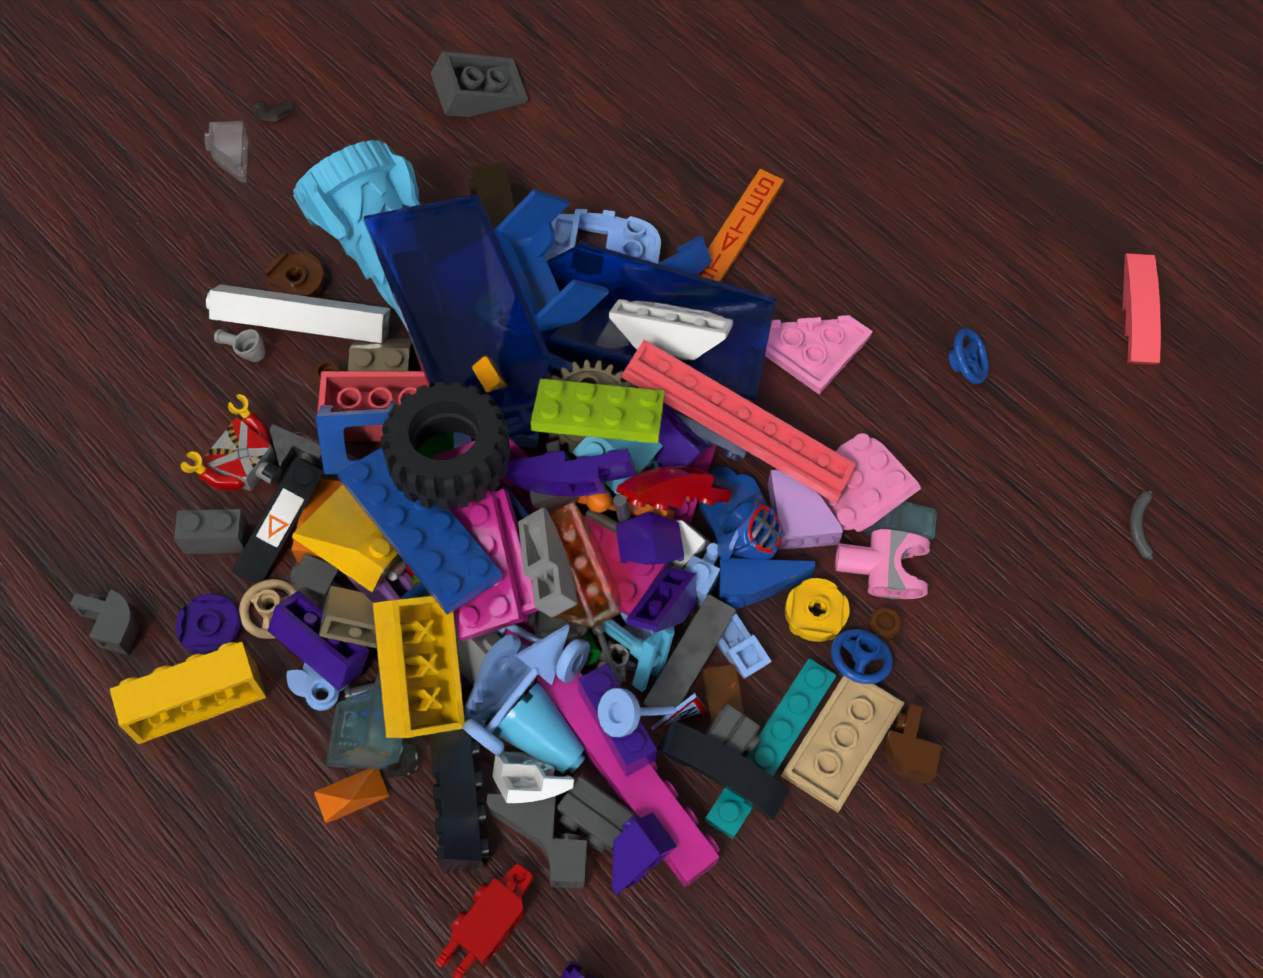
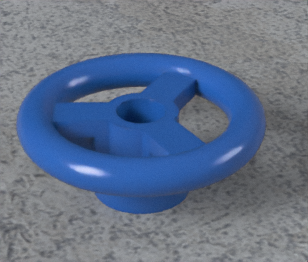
(966, 358)
(863, 650)

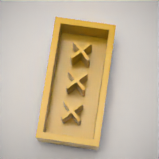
(418, 667)
(187, 692)

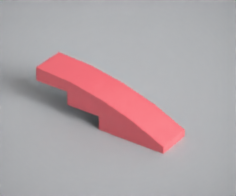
(1142, 309)

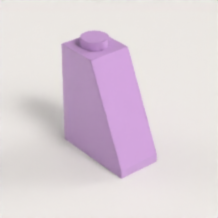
(802, 513)

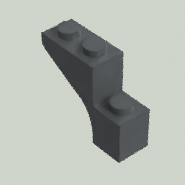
(537, 823)

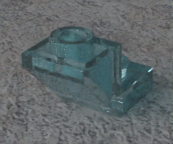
(908, 518)

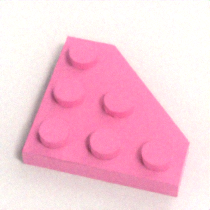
(816, 348)

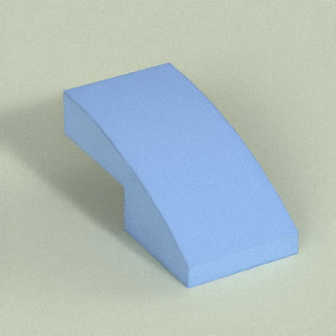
(742, 648)

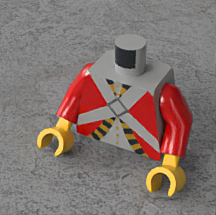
(239, 456)

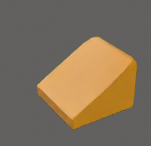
(489, 374)

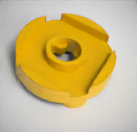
(812, 627)

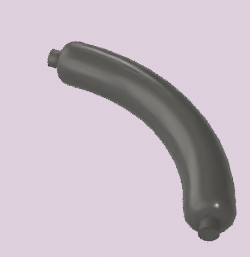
(1136, 525)

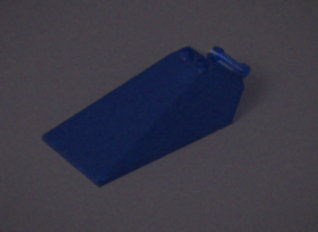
(461, 300)
(732, 363)

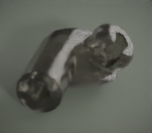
(272, 114)

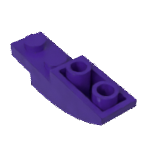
(558, 476)

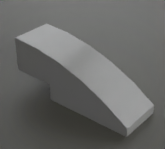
(546, 564)

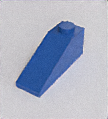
(752, 580)

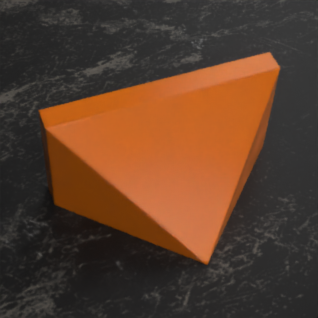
(351, 794)

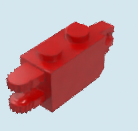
(489, 921)

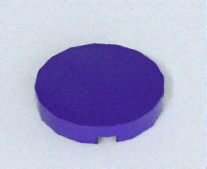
(208, 624)

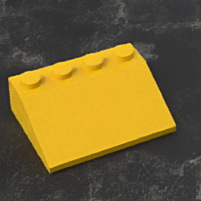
(348, 540)

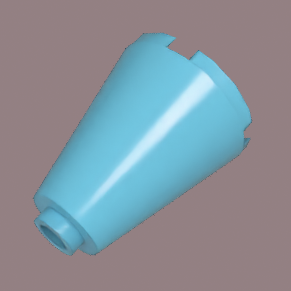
(542, 731)

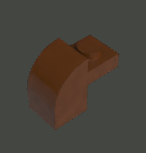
(908, 755)

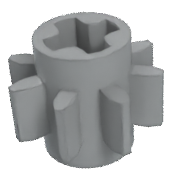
(621, 654)

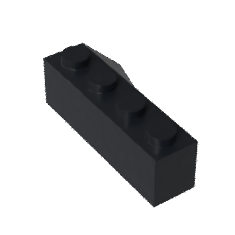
(457, 801)

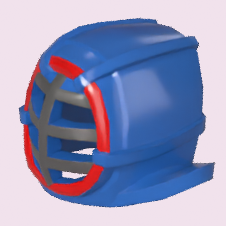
(750, 531)

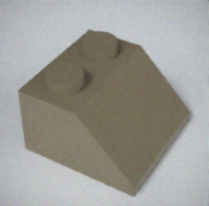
(390, 355)

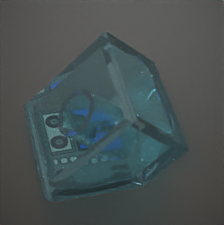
(360, 734)

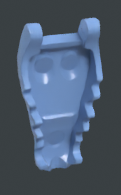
(496, 680)

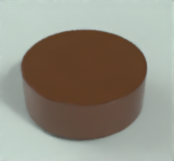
(884, 623)

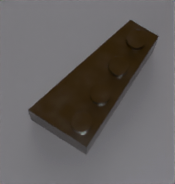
(494, 191)

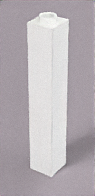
(298, 313)

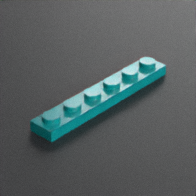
(775, 741)

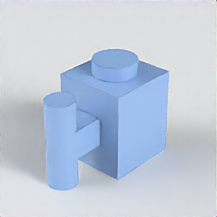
(706, 572)

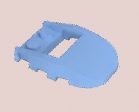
(625, 236)

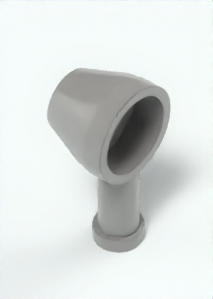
(246, 344)

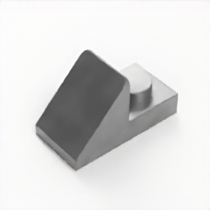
(291, 445)

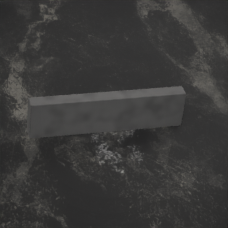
(691, 654)

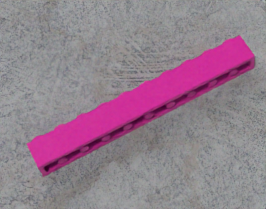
(639, 792)

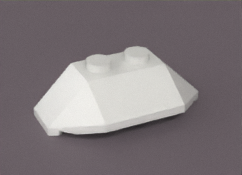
(671, 328)

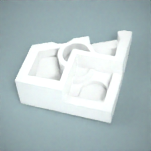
(527, 779)

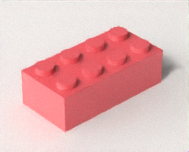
(366, 392)

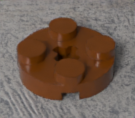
(302, 263)

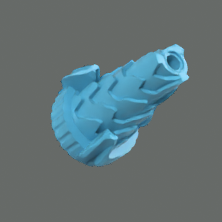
(356, 184)

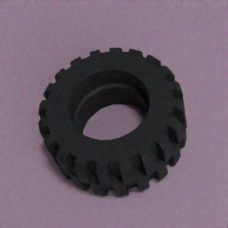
(440, 411)

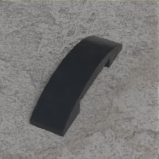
(724, 767)

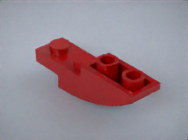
(672, 487)

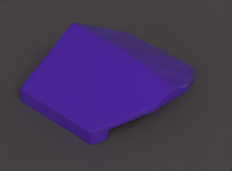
(649, 540)

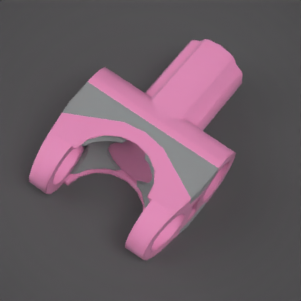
(884, 564)

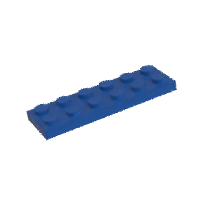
(426, 539)

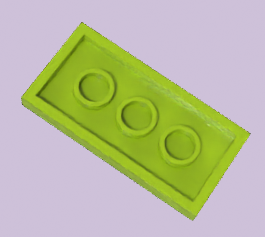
(598, 411)

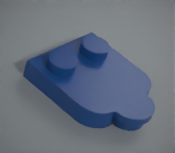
(741, 487)

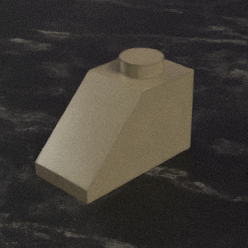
(348, 617)

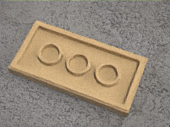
(842, 741)

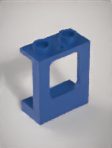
(332, 437)

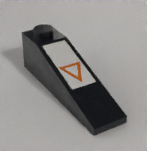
(277, 520)

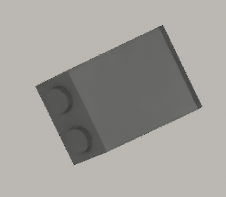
(476, 84)

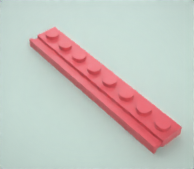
(740, 421)

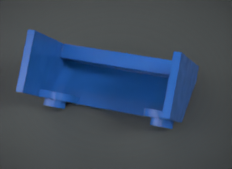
(525, 240)

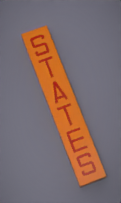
(741, 224)

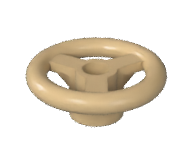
(261, 598)

